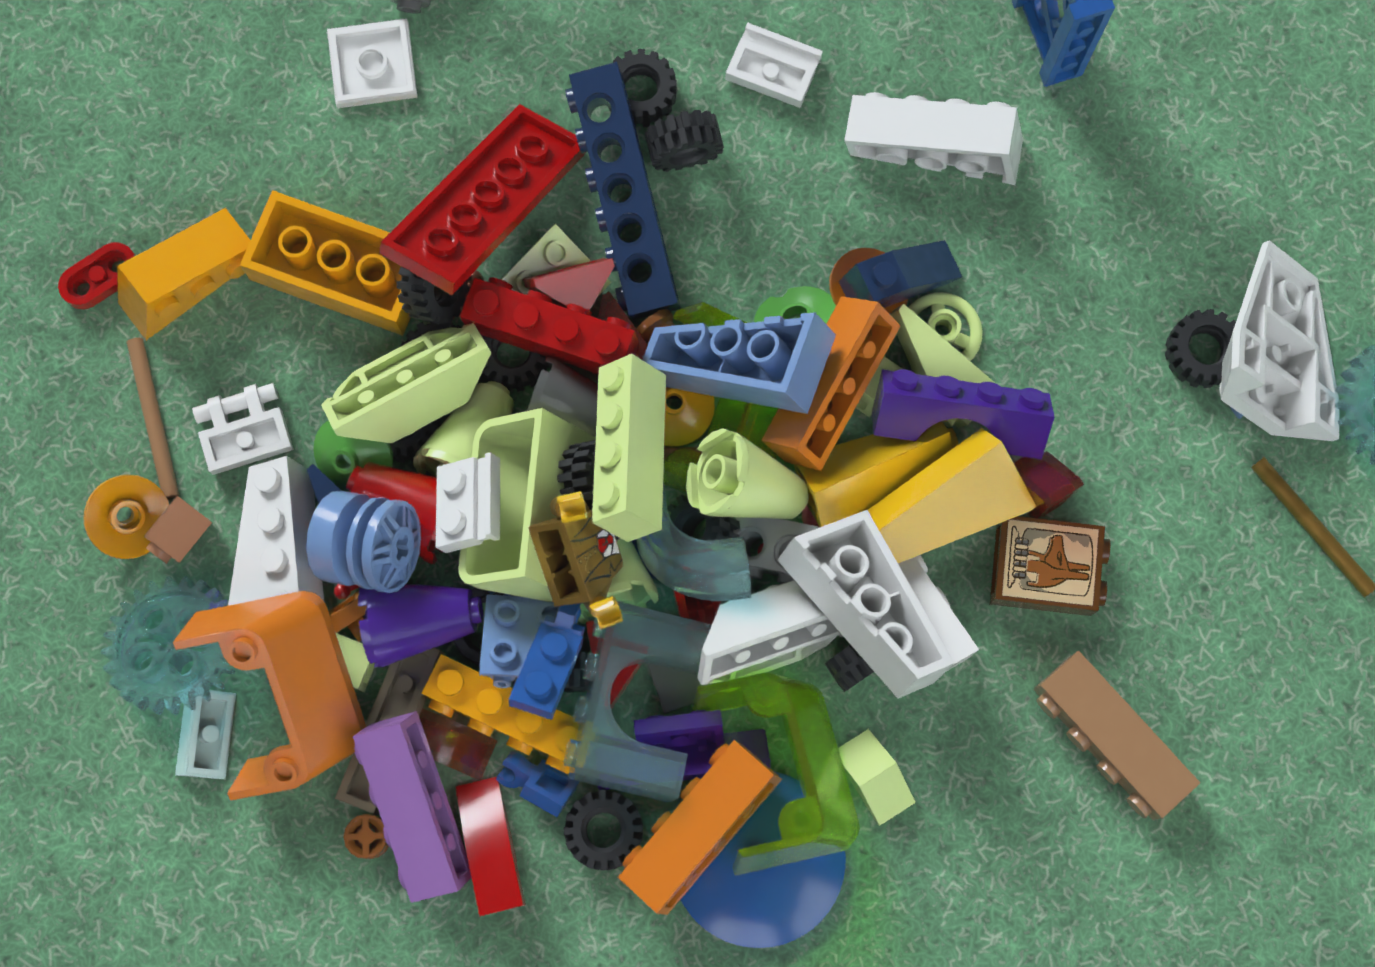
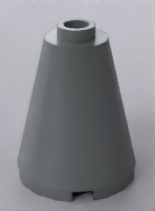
(567, 395)

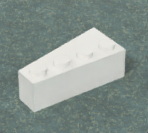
(936, 134)

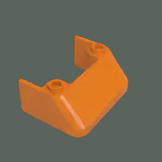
(307, 676)

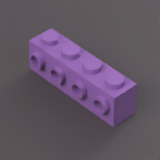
(412, 807)

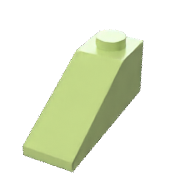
(933, 355)

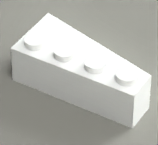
(274, 533)
(869, 601)

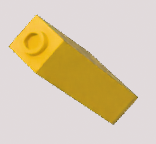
(869, 470)
(952, 498)

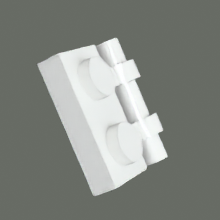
(245, 439)

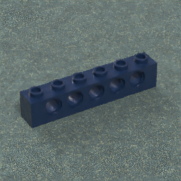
(606, 87)

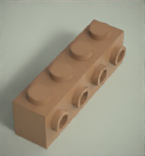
(1116, 737)

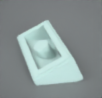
(206, 737)

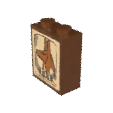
(1049, 566)

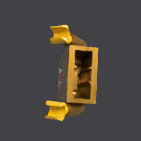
(578, 558)

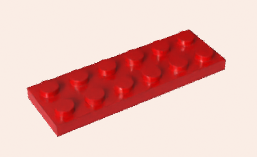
(482, 199)

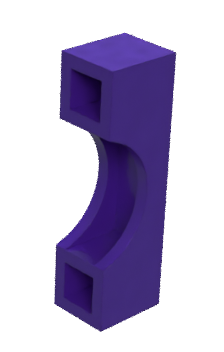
(914, 402)

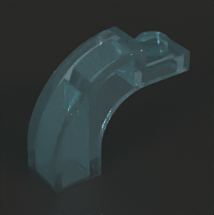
(695, 566)

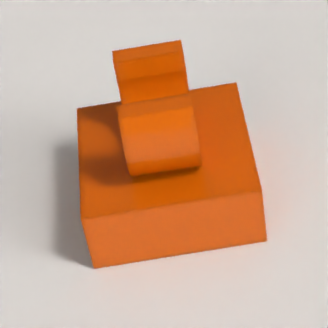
(348, 614)

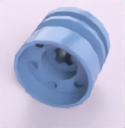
(363, 541)

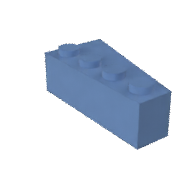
(752, 362)

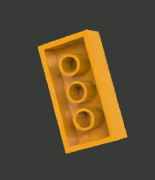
(325, 262)

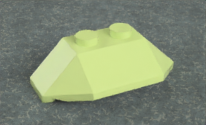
(409, 386)

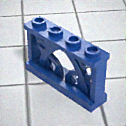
(1068, 40)

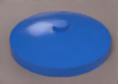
(770, 903)

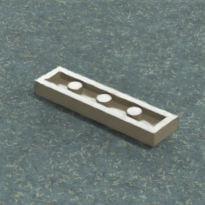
(396, 697)

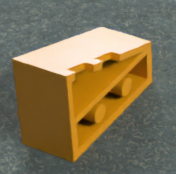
(180, 272)

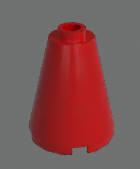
(398, 484)

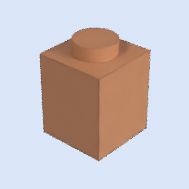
(176, 531)

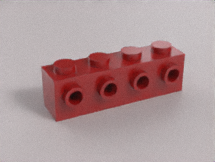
(545, 327)

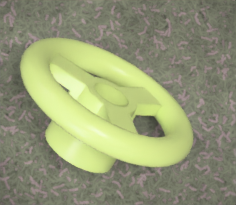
(951, 320)

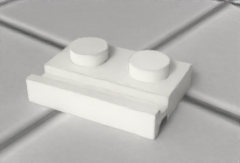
(773, 65)
(468, 503)

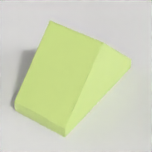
(875, 777)

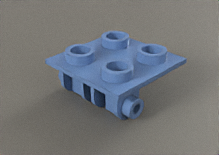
(508, 635)

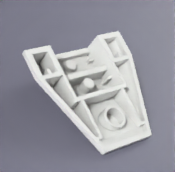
(1280, 353)

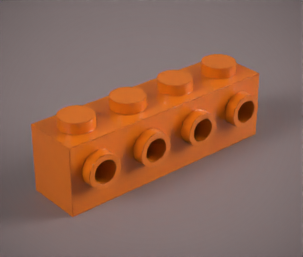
(861, 341)
(699, 827)

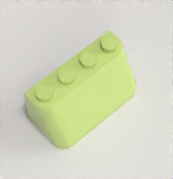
(529, 457)

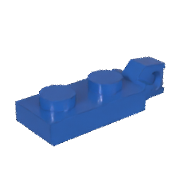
(549, 663)

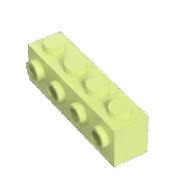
(629, 448)

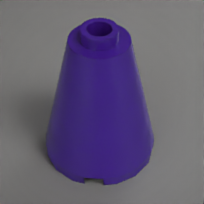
(415, 620)

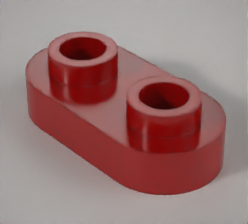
(97, 272)

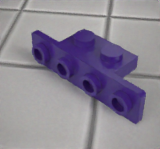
(698, 736)

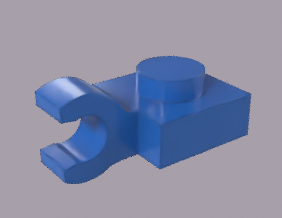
(541, 783)

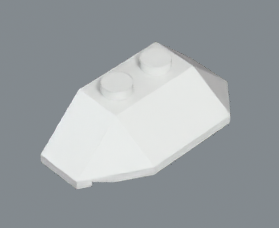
(763, 634)

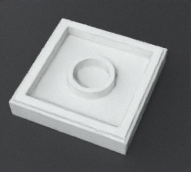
(372, 63)

